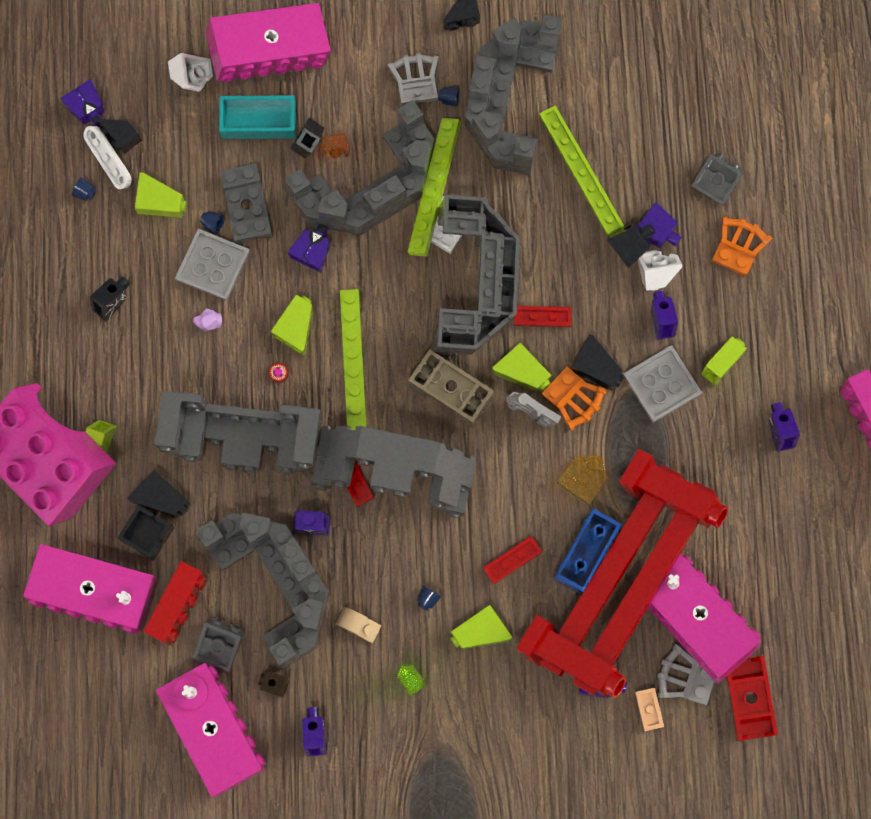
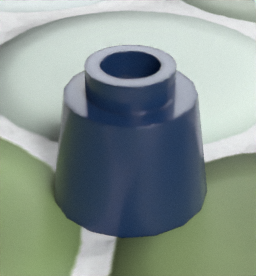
(450, 96)
(83, 190)
(212, 221)
(427, 598)

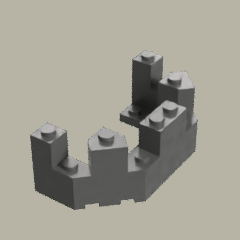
(512, 45)
(382, 199)
(498, 276)
(189, 421)
(395, 462)
(290, 568)

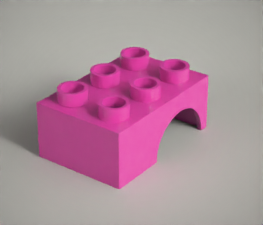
(46, 461)

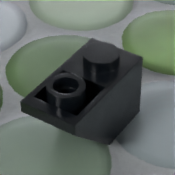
(462, 14)
(121, 133)
(307, 138)

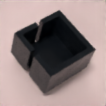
(145, 533)

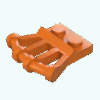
(734, 256)
(563, 390)

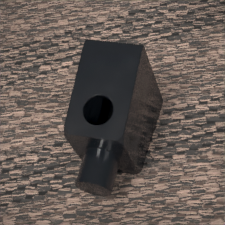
(631, 241)
(109, 297)

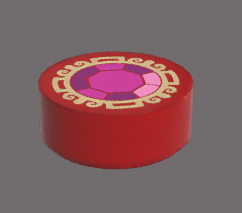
(278, 373)

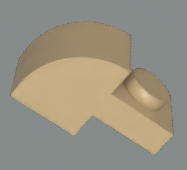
(358, 624)

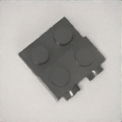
(717, 178)
(218, 643)

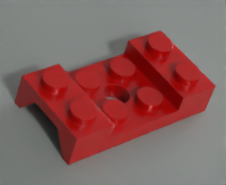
(754, 719)

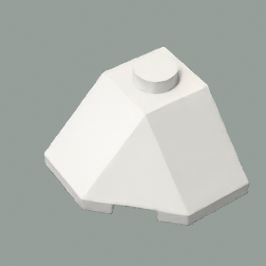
(190, 71)
(658, 269)

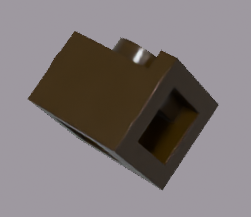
(280, 687)

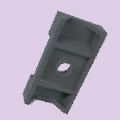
(244, 185)

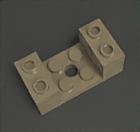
(467, 400)

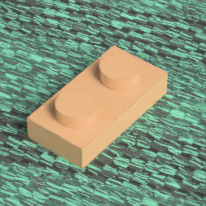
(649, 709)

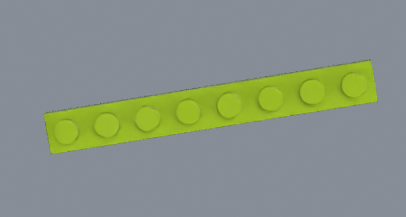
(581, 170)
(434, 187)
(353, 358)

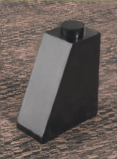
(597, 365)
(159, 496)

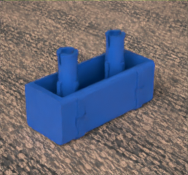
(587, 551)

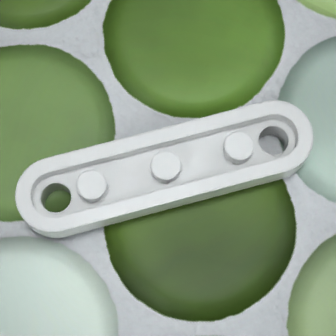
(107, 157)

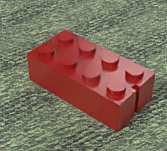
(175, 603)

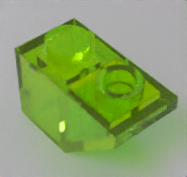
(410, 679)

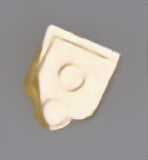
(584, 477)

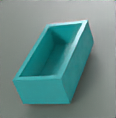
(257, 117)

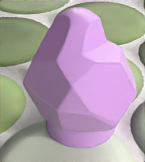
(208, 320)

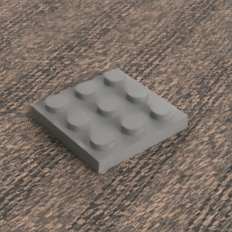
(212, 264)
(662, 384)

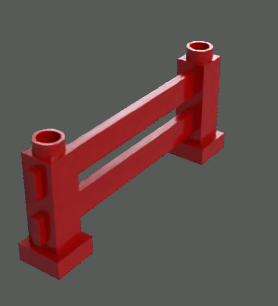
(655, 490)

